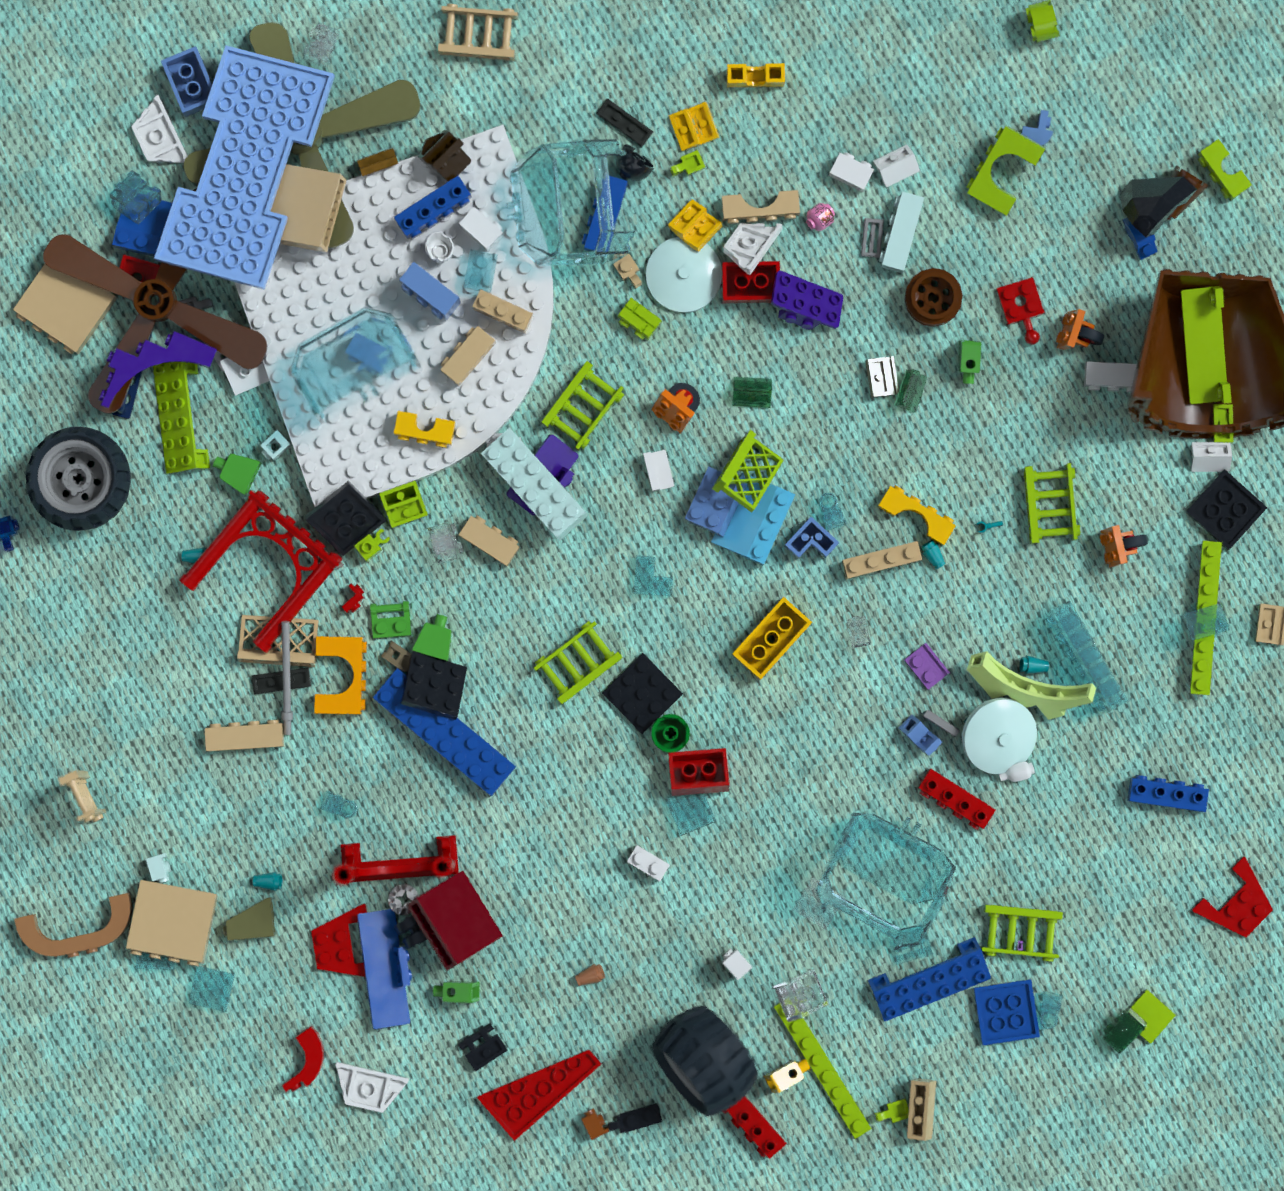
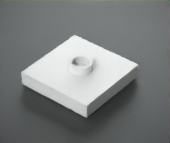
(241, 378)

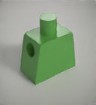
(969, 351)
(238, 471)
(434, 639)
(464, 991)

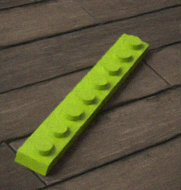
(1206, 597)
(826, 1074)

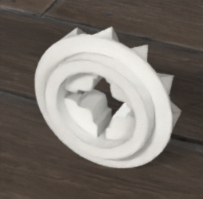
(398, 891)

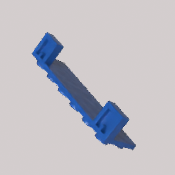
(932, 983)

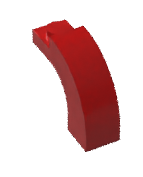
(314, 1053)

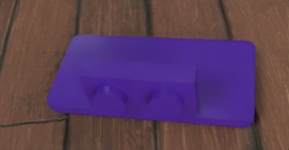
(806, 302)
(557, 459)

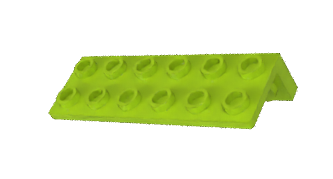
(1205, 345)
(176, 418)

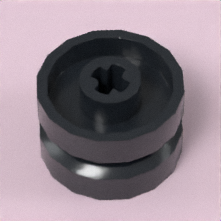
(416, 935)

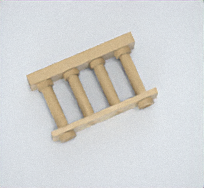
(467, 48)
(77, 782)

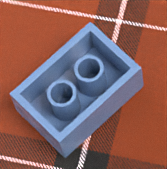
(188, 80)
(429, 291)
(712, 509)

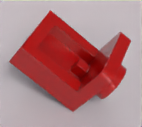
(353, 604)

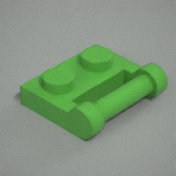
(391, 626)

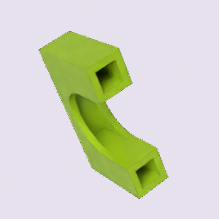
(983, 186)

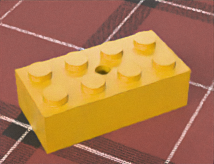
(782, 622)

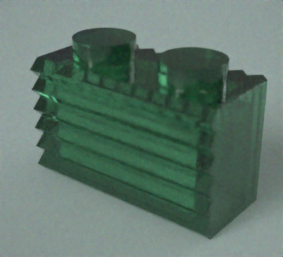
(1124, 1030)

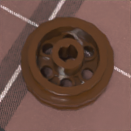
(945, 281)

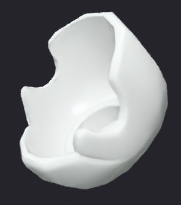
(439, 247)

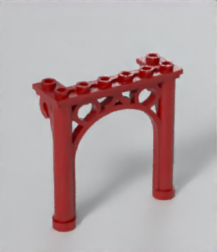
(231, 534)
(356, 871)

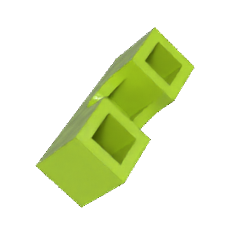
(1232, 184)

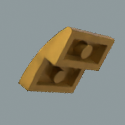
(377, 161)

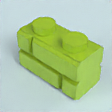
(639, 319)

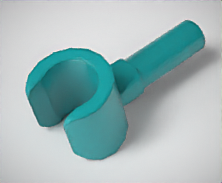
(990, 525)

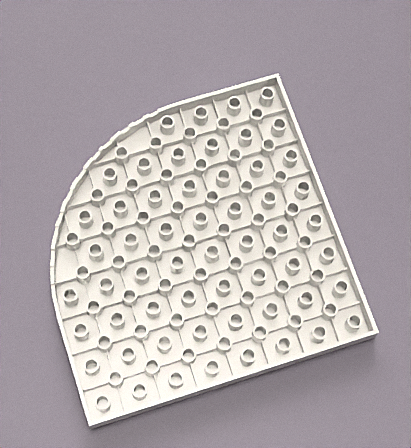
(319, 288)

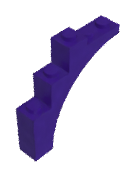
(178, 349)

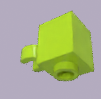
(370, 547)

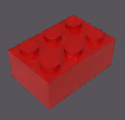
(745, 288)
(698, 772)

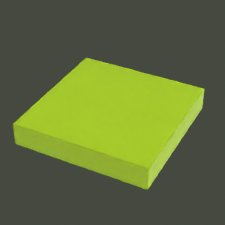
(1154, 1013)

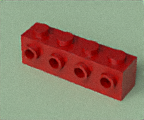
(957, 799)
(756, 1128)

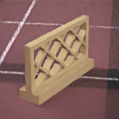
(275, 657)

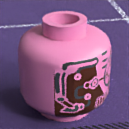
(820, 216)

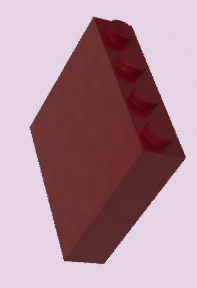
(454, 920)

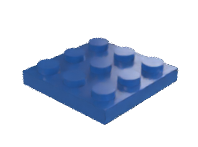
(1006, 1012)

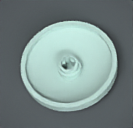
(682, 276)
(999, 735)

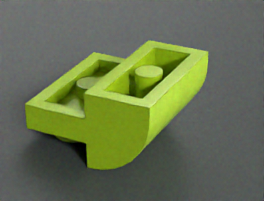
(403, 503)

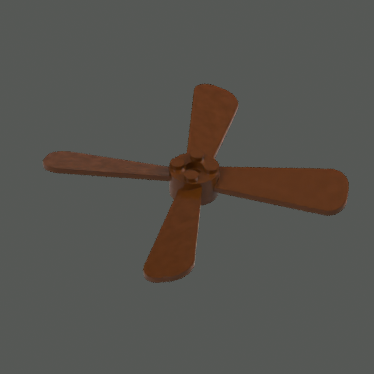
(232, 340)

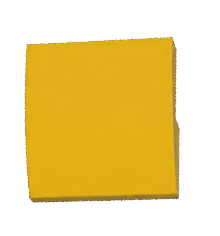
(686, 130)
(695, 225)

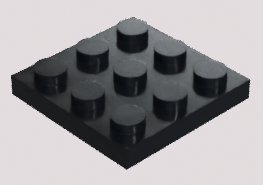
(1226, 509)
(345, 518)
(434, 685)
(642, 693)

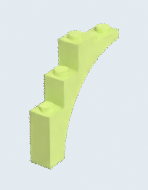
(1049, 698)

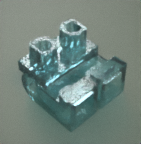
(134, 197)

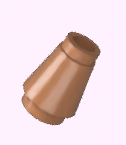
(590, 975)

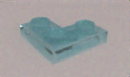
(646, 582)

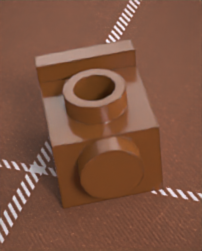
(594, 1124)

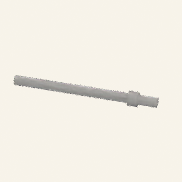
(286, 714)

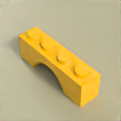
(938, 527)

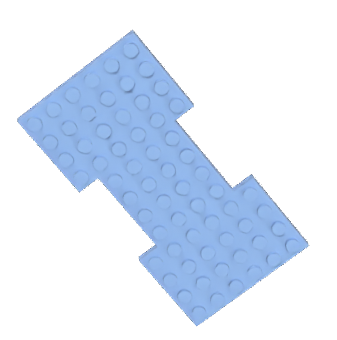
(229, 220)

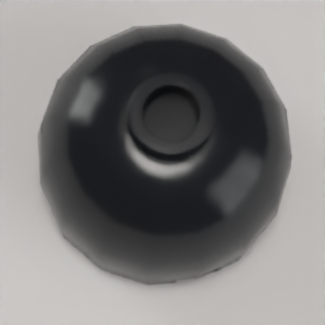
(633, 165)

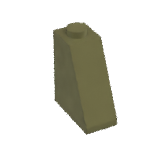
(252, 923)

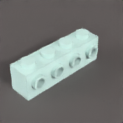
(902, 232)

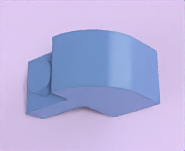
(1040, 133)
(920, 735)

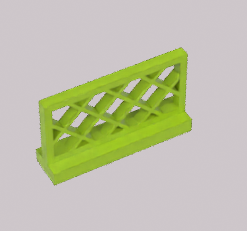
(737, 460)

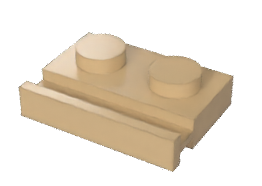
(1270, 624)

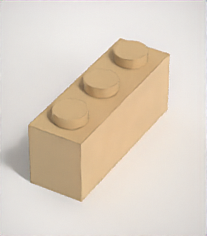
(502, 311)
(467, 355)
(489, 540)
(921, 1109)

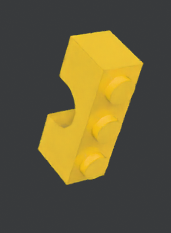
(764, 76)
(407, 428)

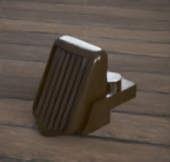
(444, 155)

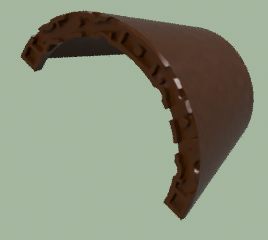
(1252, 358)

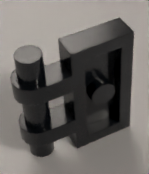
(485, 1052)

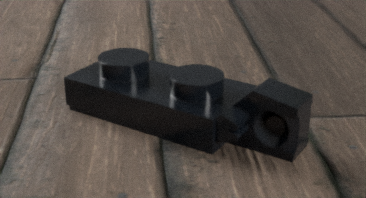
(636, 1118)

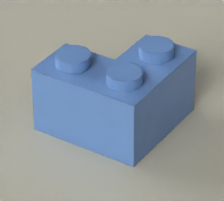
(811, 535)

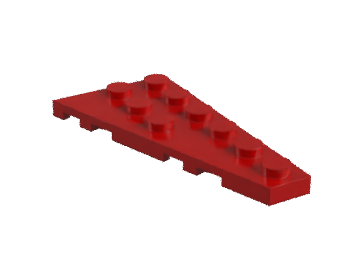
(529, 1098)

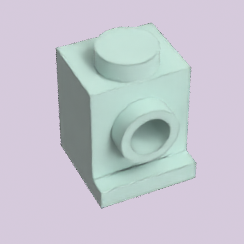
(275, 438)
(159, 868)

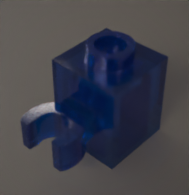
(8, 529)

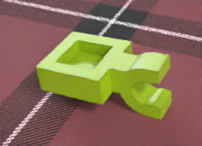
(690, 163)
(896, 1111)

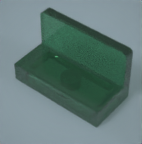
(911, 390)
(752, 392)

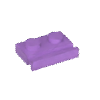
(927, 666)

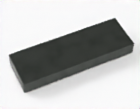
(624, 122)
(274, 681)

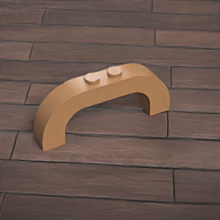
(33, 938)

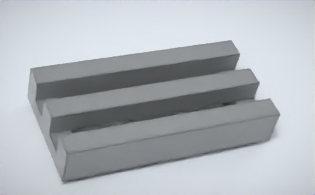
(870, 253)
(941, 723)

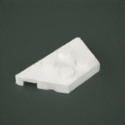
(158, 135)
(750, 244)
(369, 1087)

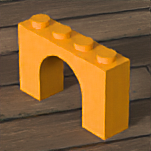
(351, 700)

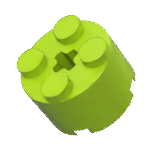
(1043, 21)

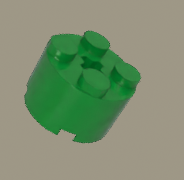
(679, 726)

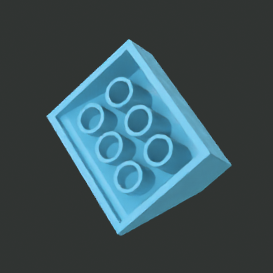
(755, 532)

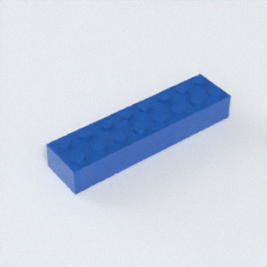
(448, 737)

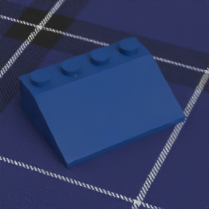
(145, 236)

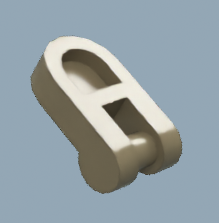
(402, 661)

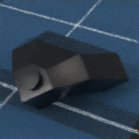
(1153, 200)

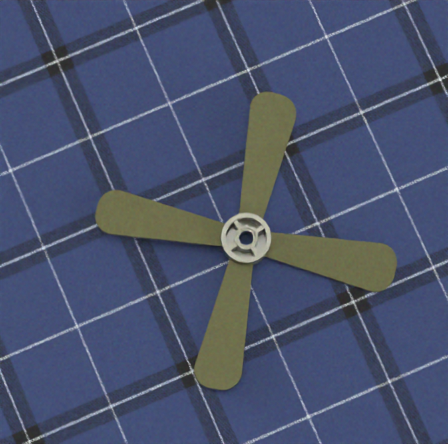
(382, 107)

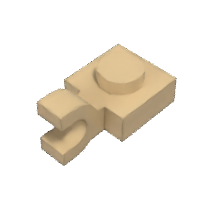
(627, 269)

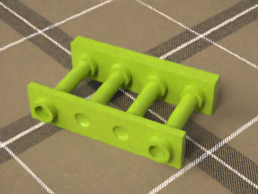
(564, 404)
(1036, 514)
(595, 669)
(1032, 916)

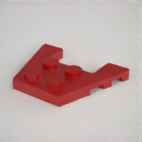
(1244, 909)
(334, 944)

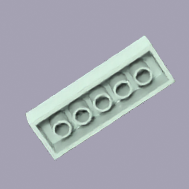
(534, 484)

